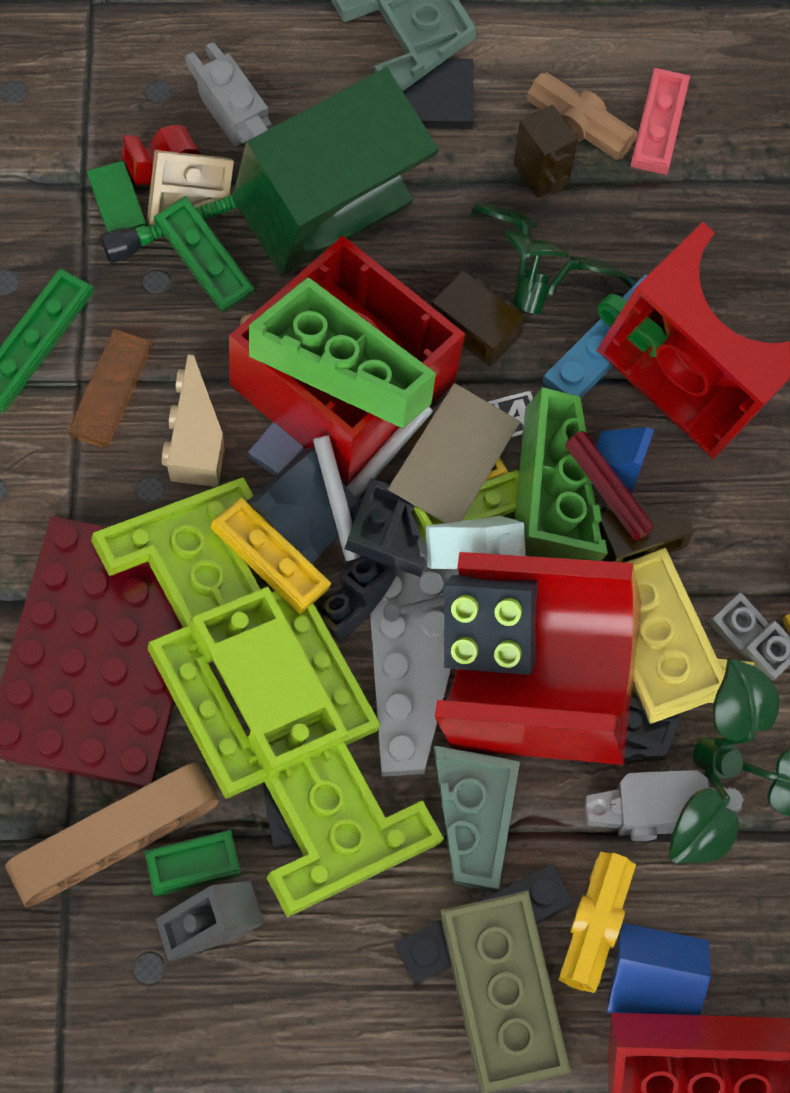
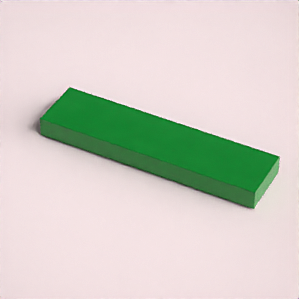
(39, 332)

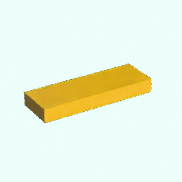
(270, 555)

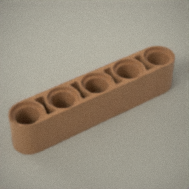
(111, 834)

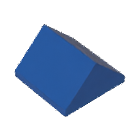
(658, 972)

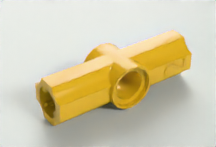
(597, 922)

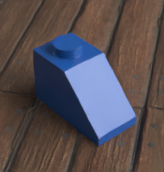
(625, 452)

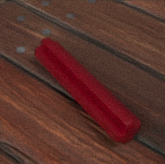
(609, 485)

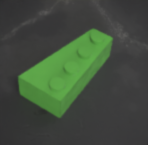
(341, 354)
(553, 490)

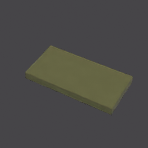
(504, 992)

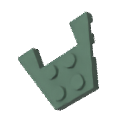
(424, 28)

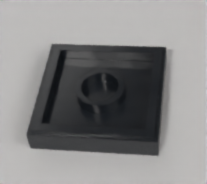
(445, 95)

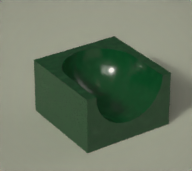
(331, 170)

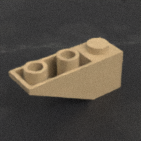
(197, 438)

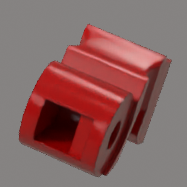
(140, 159)

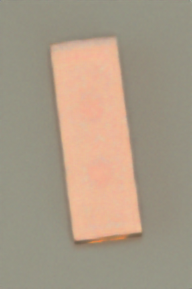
(110, 389)

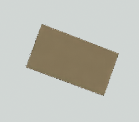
(454, 455)

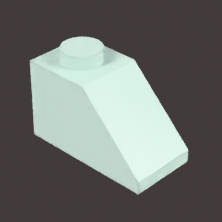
(481, 535)

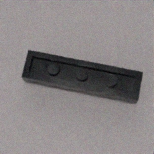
(426, 951)

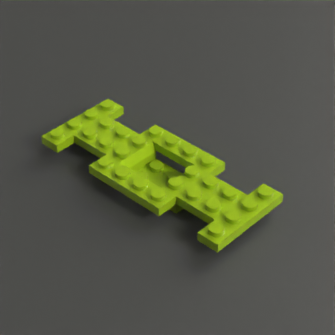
(288, 689)

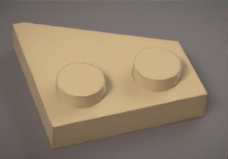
(189, 175)

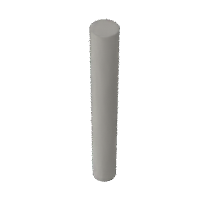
(386, 454)
(335, 491)

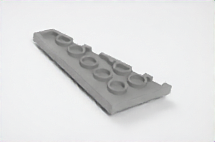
(409, 669)

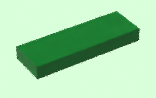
(204, 254)

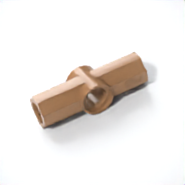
(584, 115)

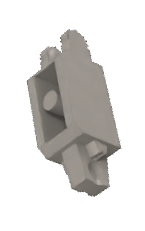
(229, 95)
(649, 803)

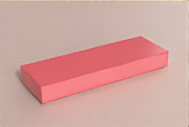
(660, 121)

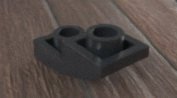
(361, 592)

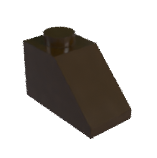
(667, 533)

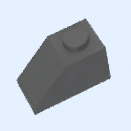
(209, 919)

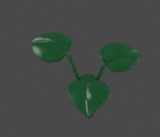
(533, 284)
(742, 705)

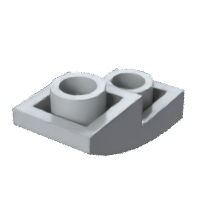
(753, 636)

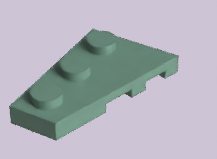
(477, 812)

